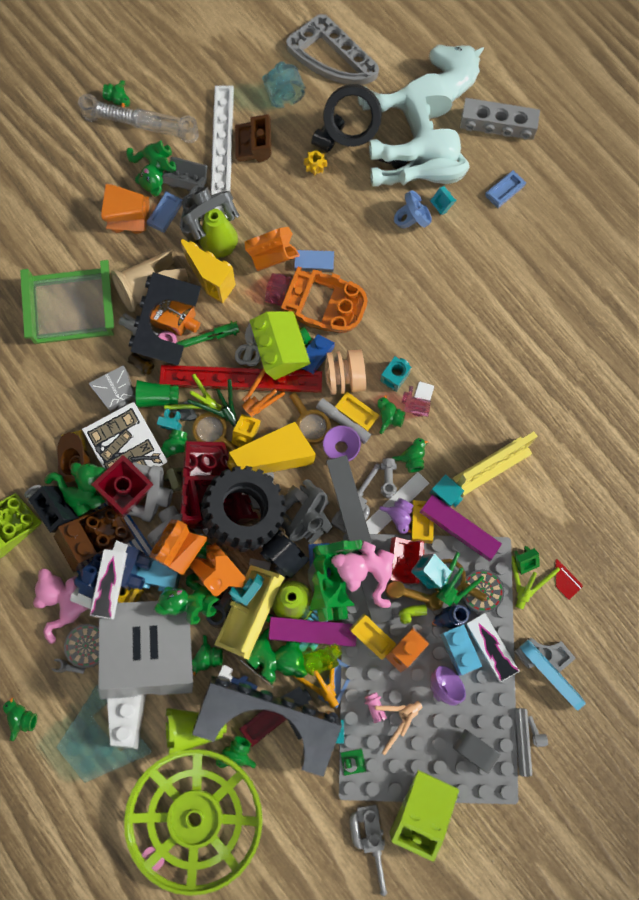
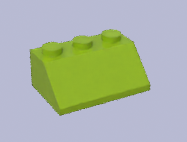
(279, 343)

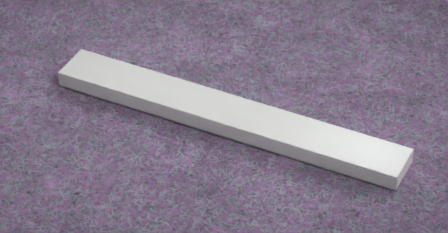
(222, 140)

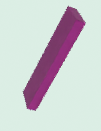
(461, 528)
(311, 632)

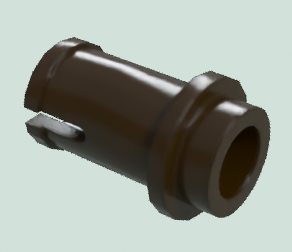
(142, 364)

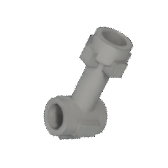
(388, 488)

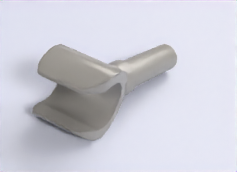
(66, 667)
(539, 740)

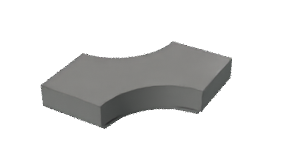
(556, 654)

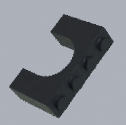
(161, 289)

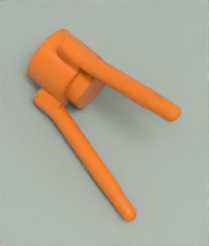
(254, 406)

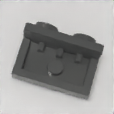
(186, 175)

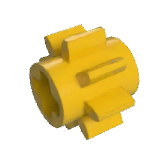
(315, 162)

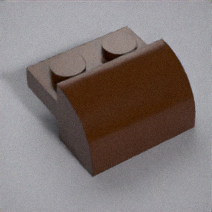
(253, 139)

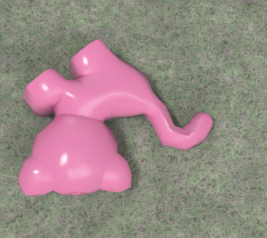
(354, 569)
(51, 591)

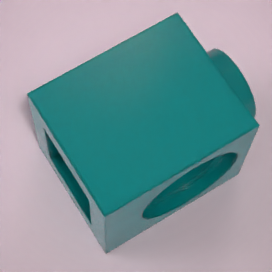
(391, 380)
(448, 491)
(431, 571)

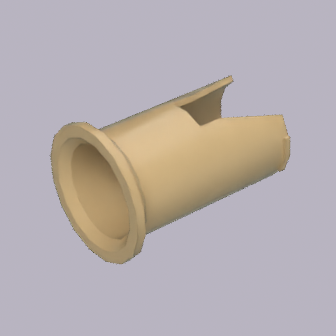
(131, 281)

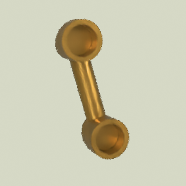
(396, 589)

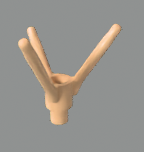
(406, 713)

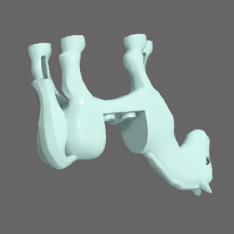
(436, 151)

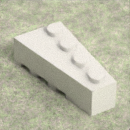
(125, 721)

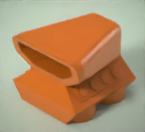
(124, 210)
(271, 248)
(177, 547)
(217, 571)

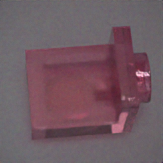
(277, 288)
(416, 406)

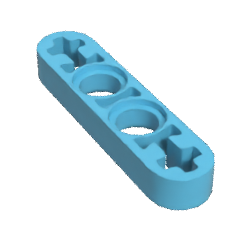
(553, 675)

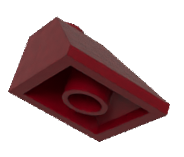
(122, 486)

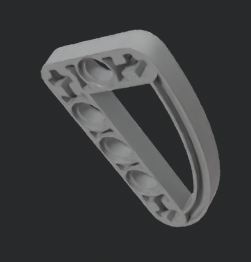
(360, 78)

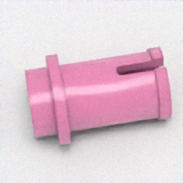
(374, 700)

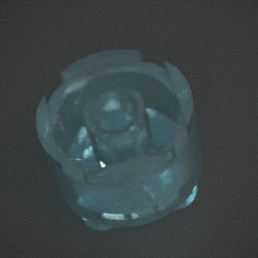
(284, 85)

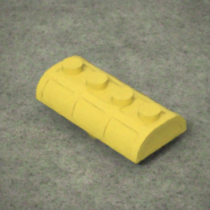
(246, 622)

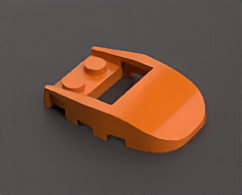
(344, 307)

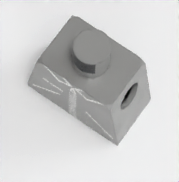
(114, 389)

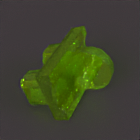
(322, 659)

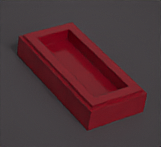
(261, 725)

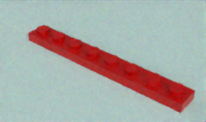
(241, 379)

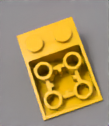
(214, 275)

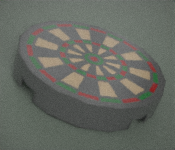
(491, 586)
(83, 646)

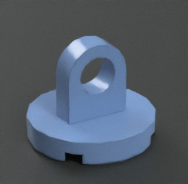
(415, 212)

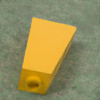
(275, 451)

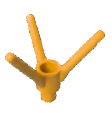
(326, 690)

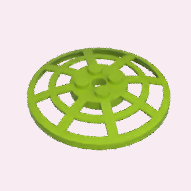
(192, 835)

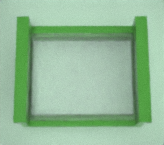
(67, 305)

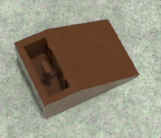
(90, 536)

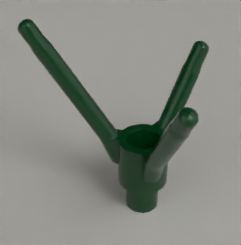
(227, 411)

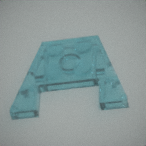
(89, 747)

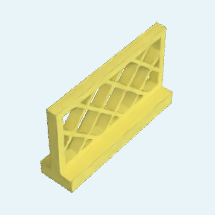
(495, 464)

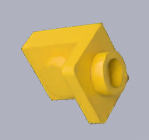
(245, 430)

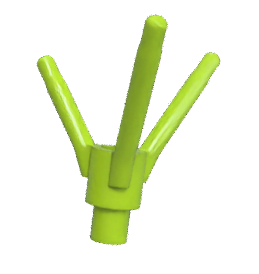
(205, 399)
(525, 593)

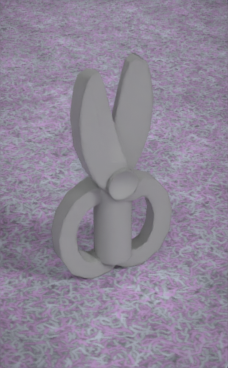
(249, 348)

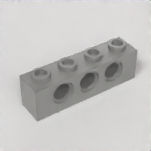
(507, 114)

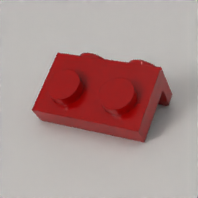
(406, 556)

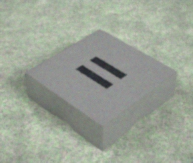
(144, 652)

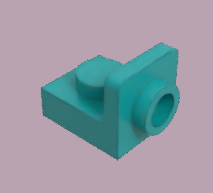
(245, 594)

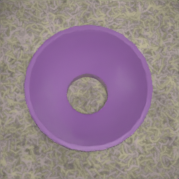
(341, 434)
(447, 686)

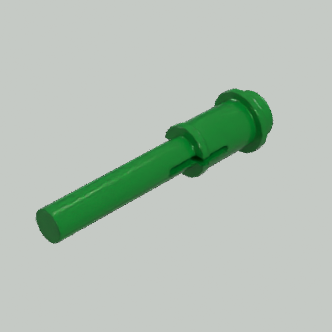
(219, 332)

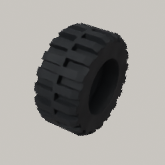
(256, 486)

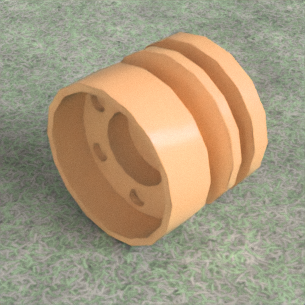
(345, 371)

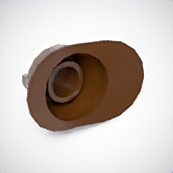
(70, 451)

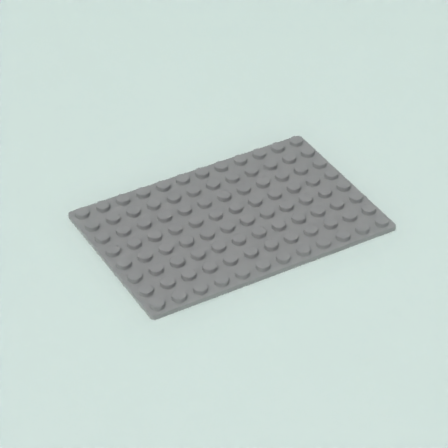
(429, 740)

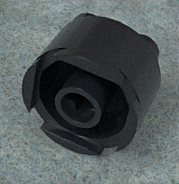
(284, 554)

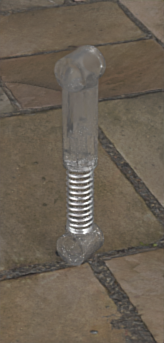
(139, 118)

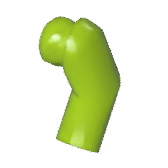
(412, 611)

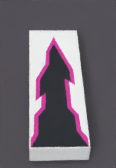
(108, 584)
(492, 647)

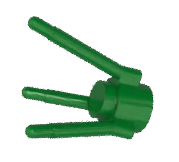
(448, 593)

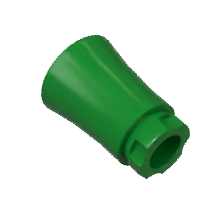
(156, 394)

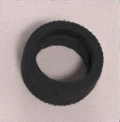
(328, 118)

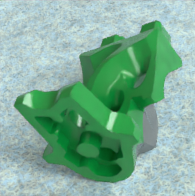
(330, 591)

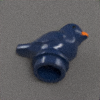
(452, 616)

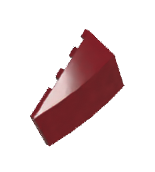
(201, 465)

